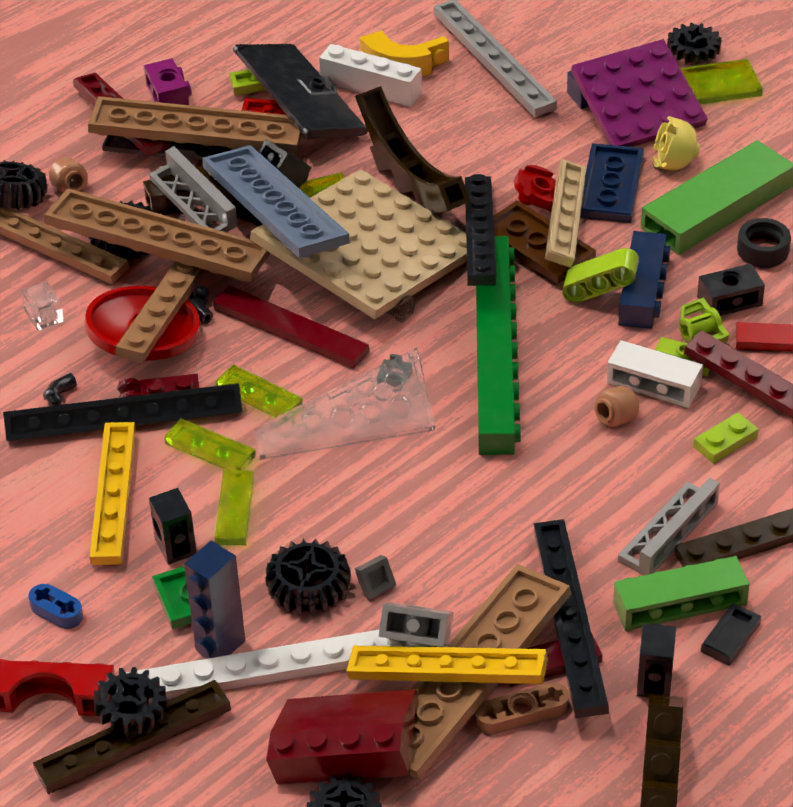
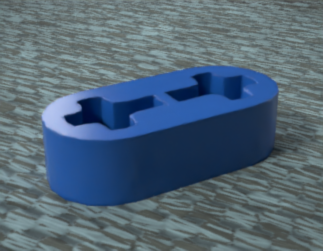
(53, 609)

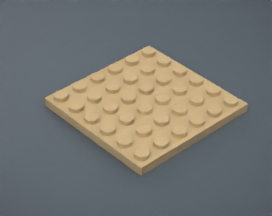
(391, 249)

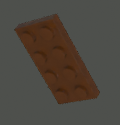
(529, 237)

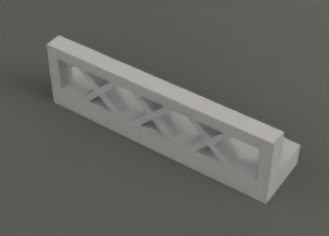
(201, 192)
(673, 532)

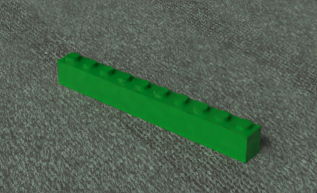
(494, 358)

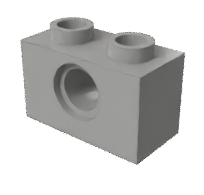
(416, 624)

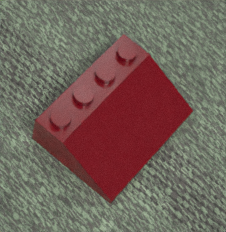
(343, 735)

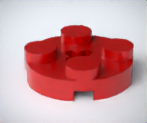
(535, 186)

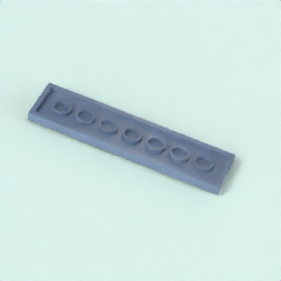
(276, 201)

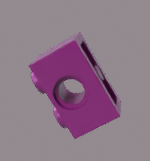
(167, 82)

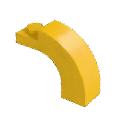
(421, 55)

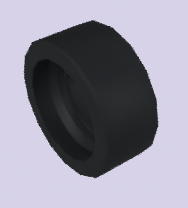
(764, 229)

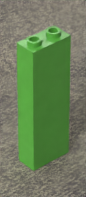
(718, 196)

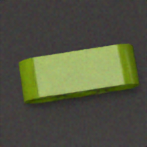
(600, 275)

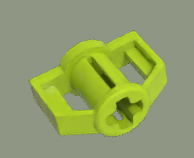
(708, 321)

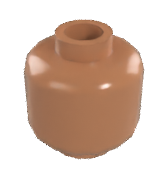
(68, 174)
(617, 406)

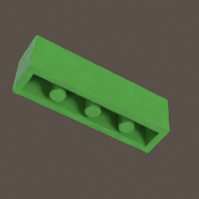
(680, 593)

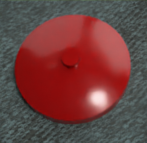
(115, 310)

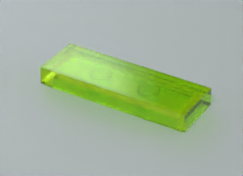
(260, 392)
(209, 446)
(234, 507)

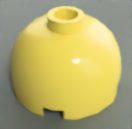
(675, 145)

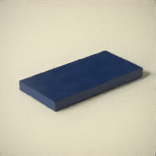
(611, 182)

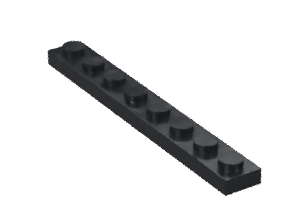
(480, 232)
(136, 409)
(572, 623)

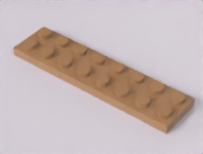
(192, 124)
(157, 234)
(505, 620)

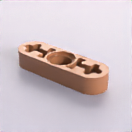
(548, 709)

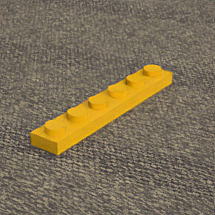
(112, 494)
(447, 664)

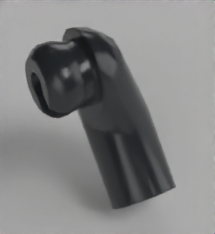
(199, 301)
(58, 386)

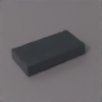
(731, 634)

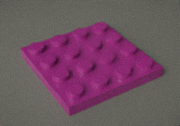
(637, 92)

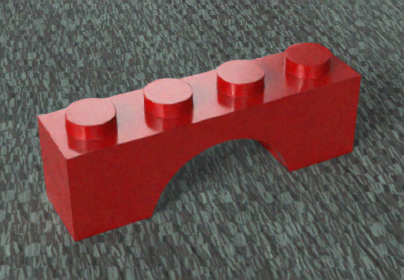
(72, 680)

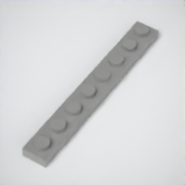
(495, 58)

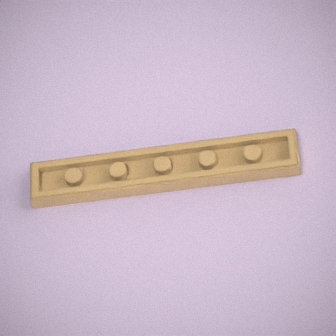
(565, 213)

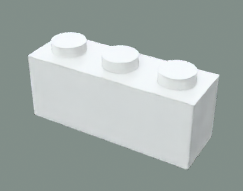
(654, 373)

